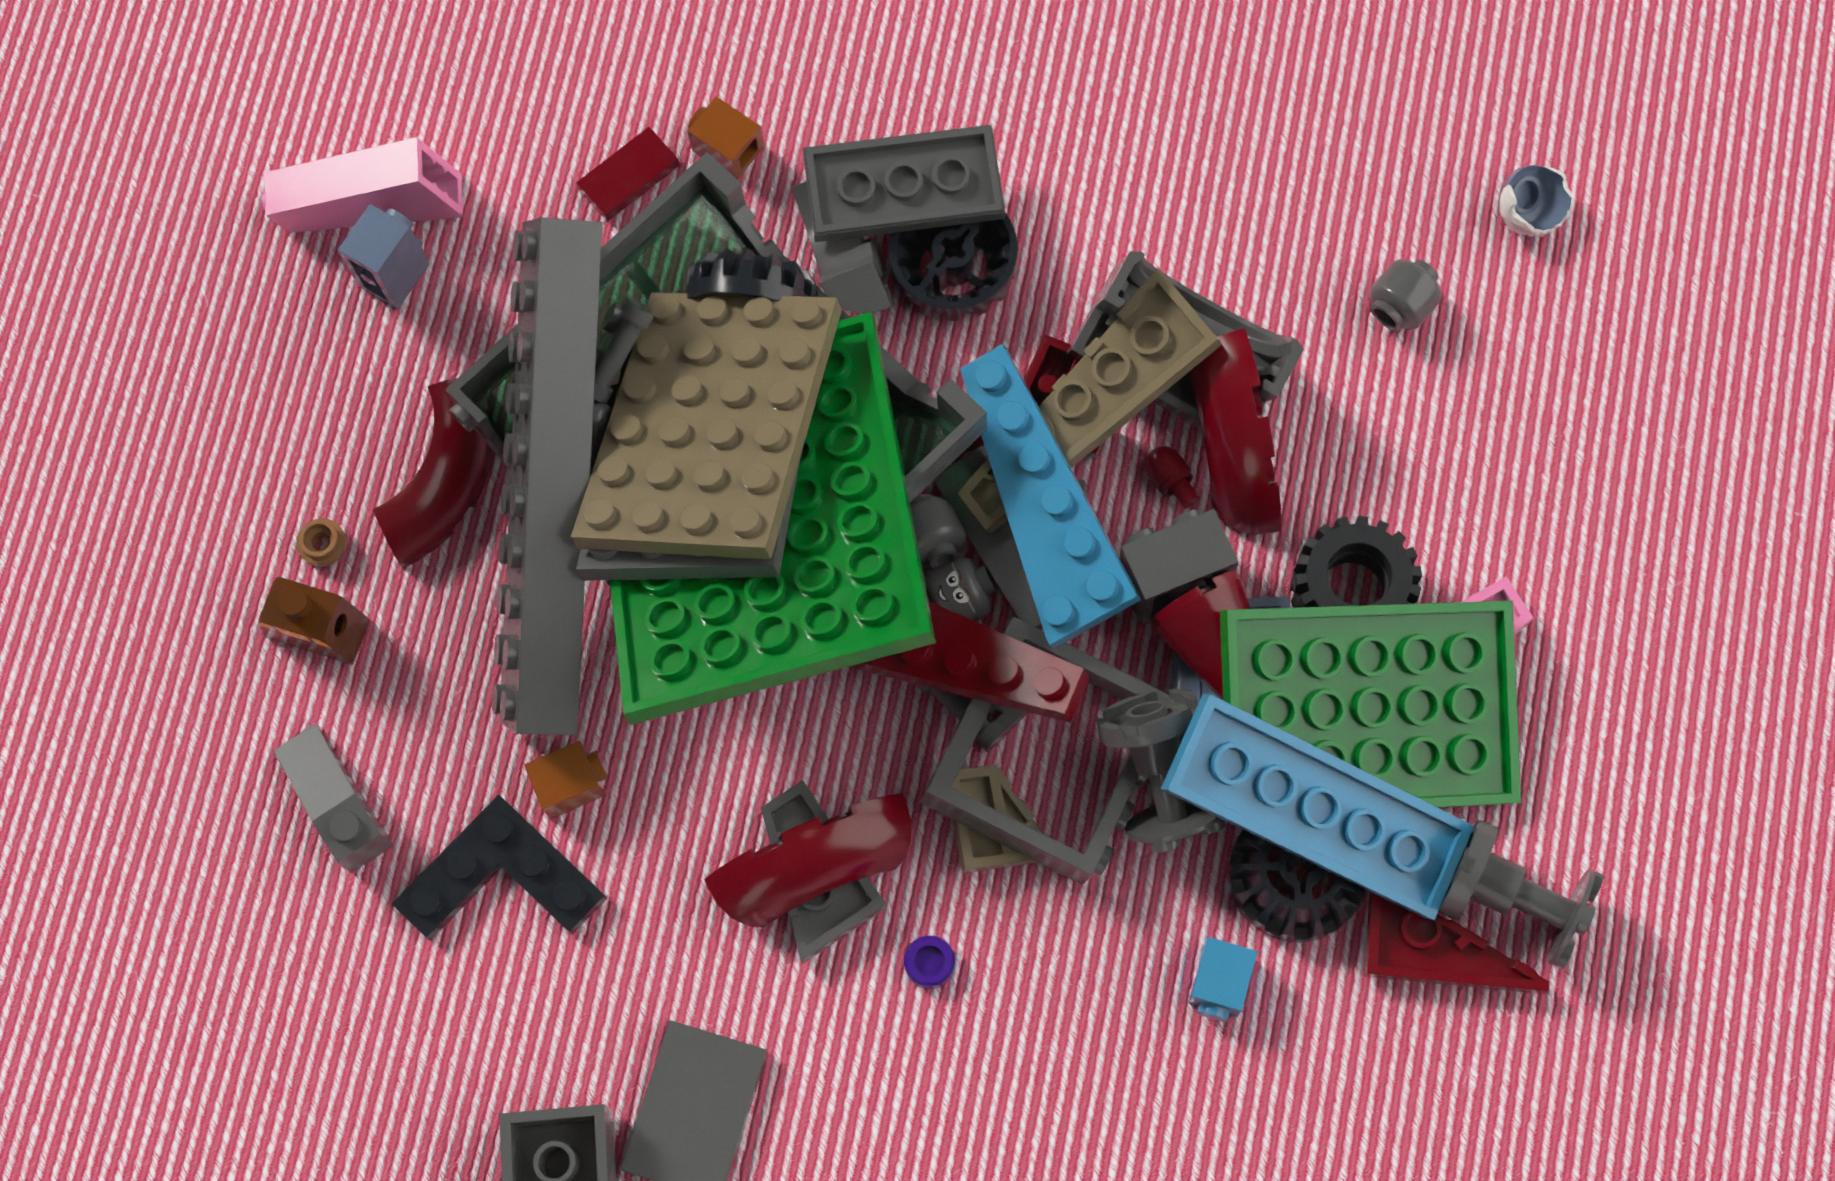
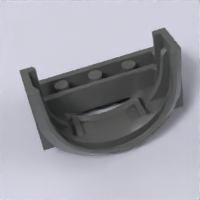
(1272, 352)

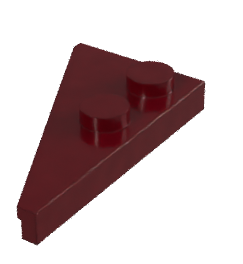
(1438, 952)

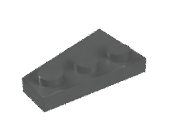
(831, 914)

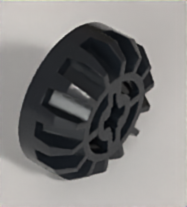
(994, 238)
(748, 276)
(1280, 917)

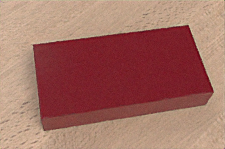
(628, 173)

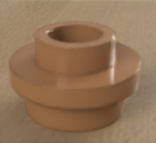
(312, 532)

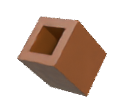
(726, 136)
(566, 779)

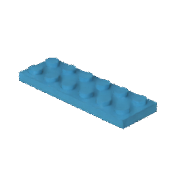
(1317, 806)

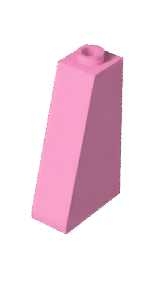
(341, 187)

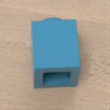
(1222, 979)

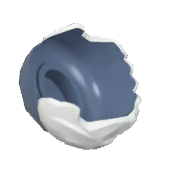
(1535, 200)

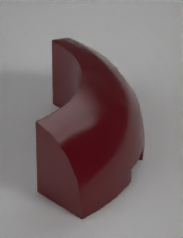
(1235, 438)
(441, 490)
(813, 860)

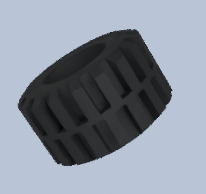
(1359, 545)

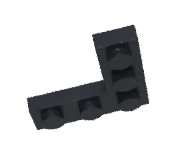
(492, 842)

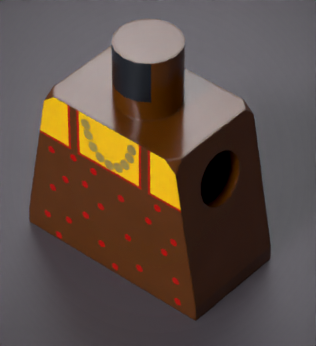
(307, 618)

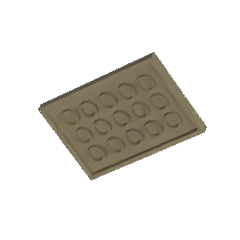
(708, 426)

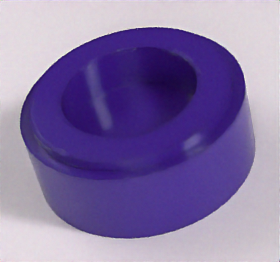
(929, 962)

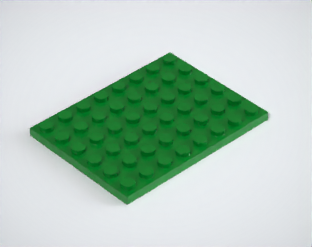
(846, 572)

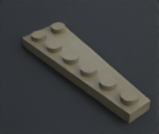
(1120, 375)

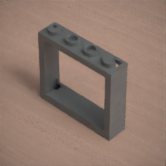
(1010, 832)

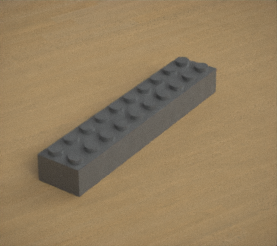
(548, 474)

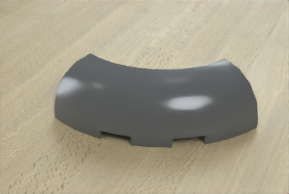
(847, 266)

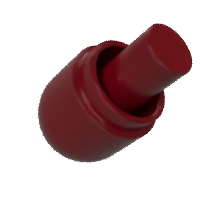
(1171, 475)

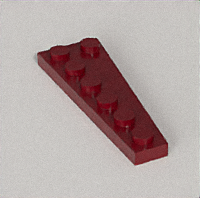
(987, 667)

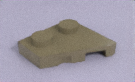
(993, 789)

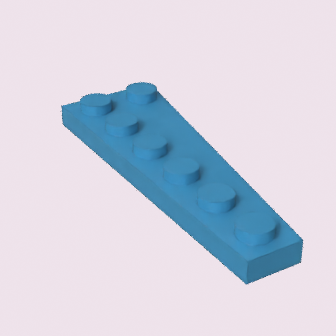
(1055, 529)

